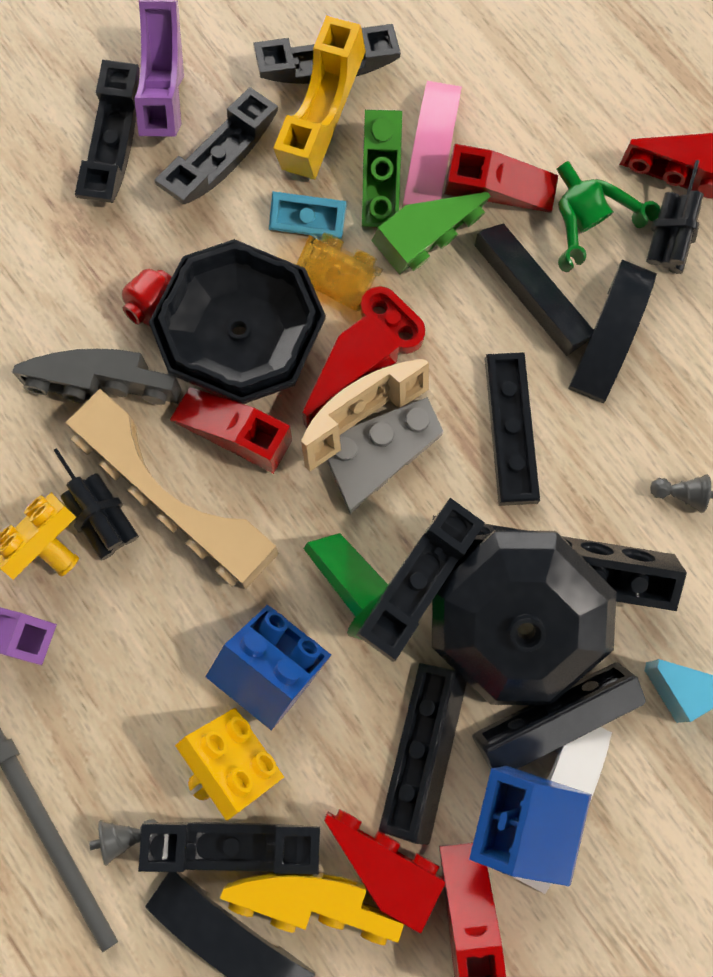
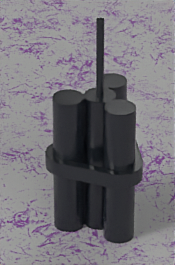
(676, 228)
(97, 513)

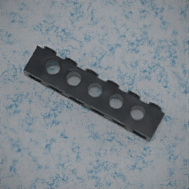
(634, 573)

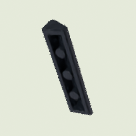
(534, 288)
(577, 712)
(423, 754)

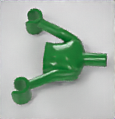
(586, 207)

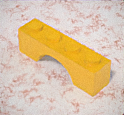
(335, 65)

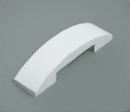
(580, 768)

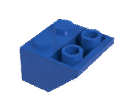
(267, 666)
(530, 826)

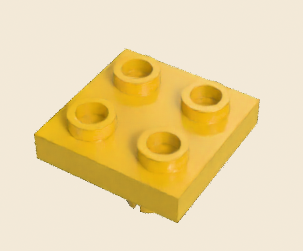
(37, 537)
(228, 763)

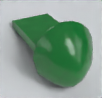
(348, 575)

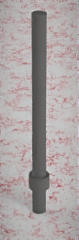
(54, 845)

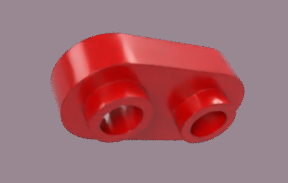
(396, 319)

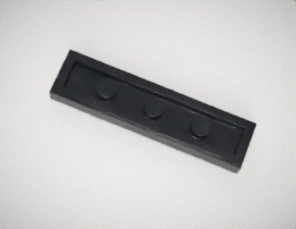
(512, 429)

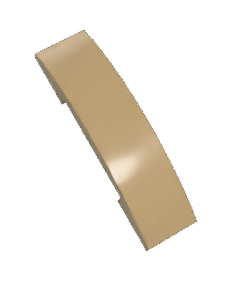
(395, 383)

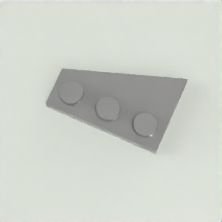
(381, 448)

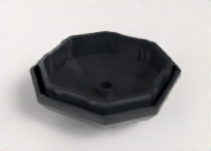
(232, 289)
(515, 582)

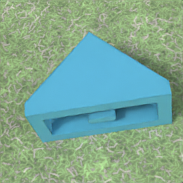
(682, 689)

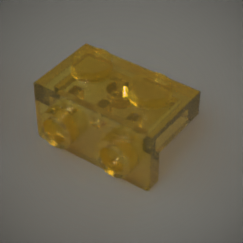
(338, 271)

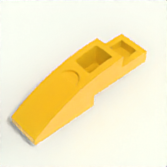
(294, 896)

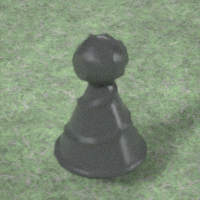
(693, 492)
(115, 839)

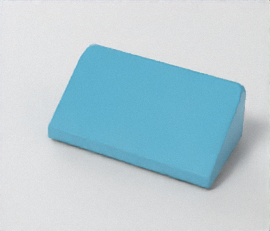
(307, 214)

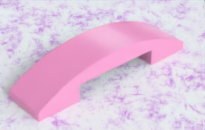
(432, 143)

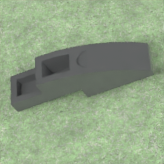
(83, 372)

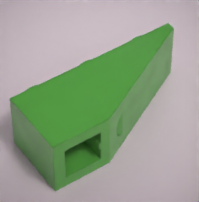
(381, 166)
(423, 225)

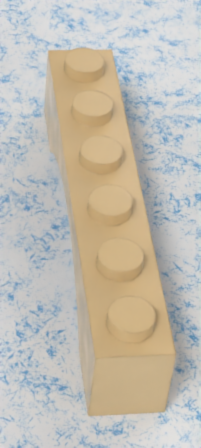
(230, 542)

